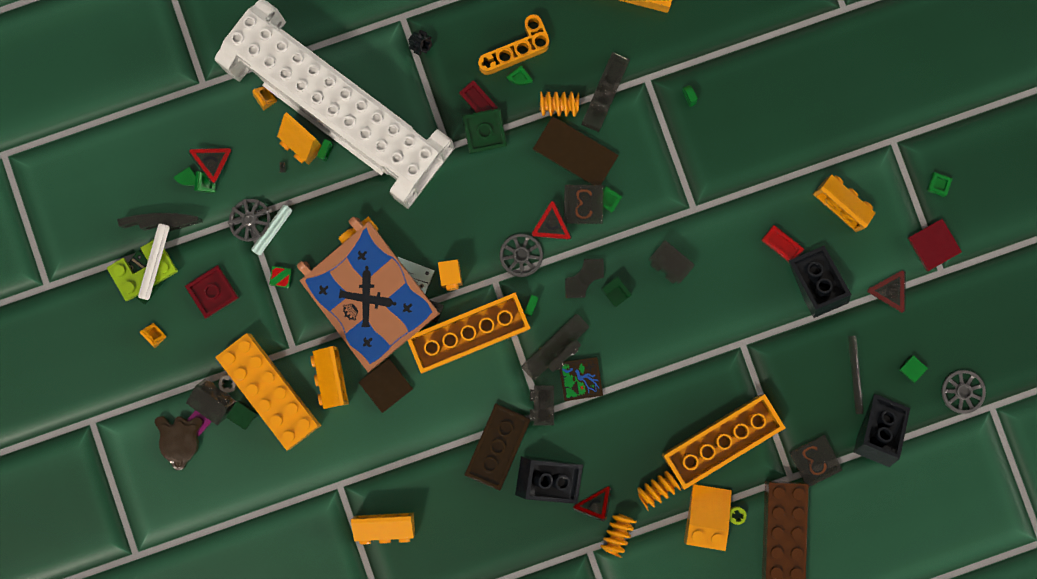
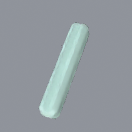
(273, 228)

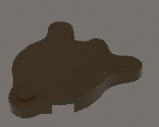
(178, 440)

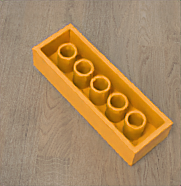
(468, 333)
(268, 391)
(723, 441)

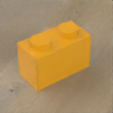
(450, 275)

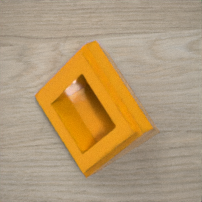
(264, 97)
(153, 335)

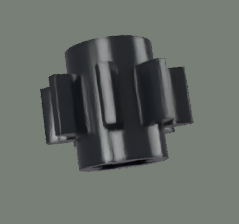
(420, 42)

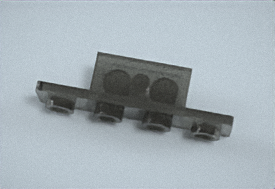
(557, 348)

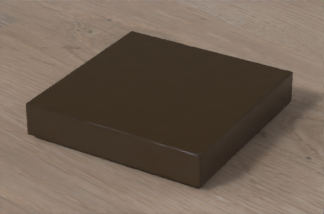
(385, 385)

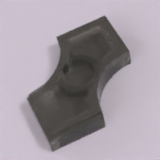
(577, 285)

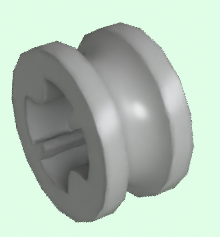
(221, 384)

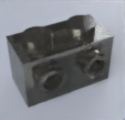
(671, 263)
(210, 401)
(543, 405)

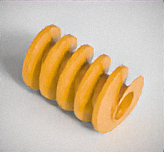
(559, 103)
(657, 489)
(618, 534)

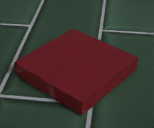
(934, 245)
(211, 292)

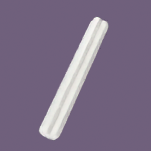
(153, 261)

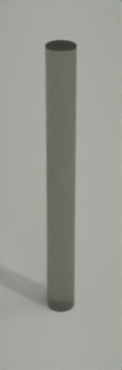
(855, 375)

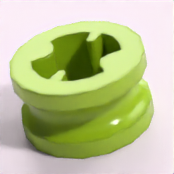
(740, 510)

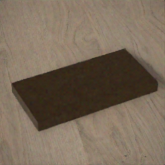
(575, 152)
(497, 447)

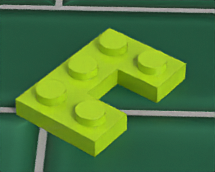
(129, 282)

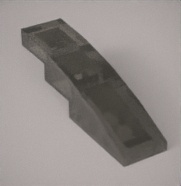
(605, 92)
(150, 221)

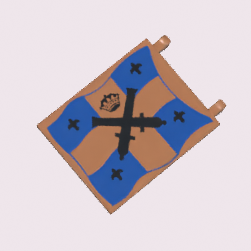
(368, 295)

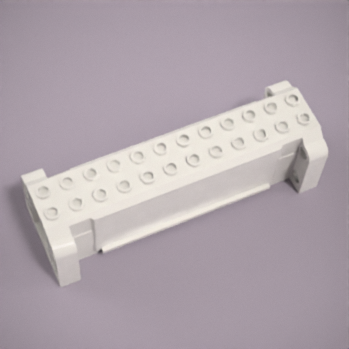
(332, 102)

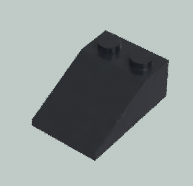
(819, 281)
(882, 431)
(548, 480)

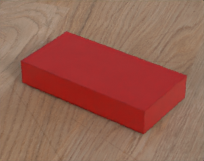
(782, 244)

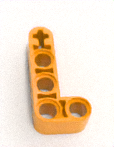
(511, 49)

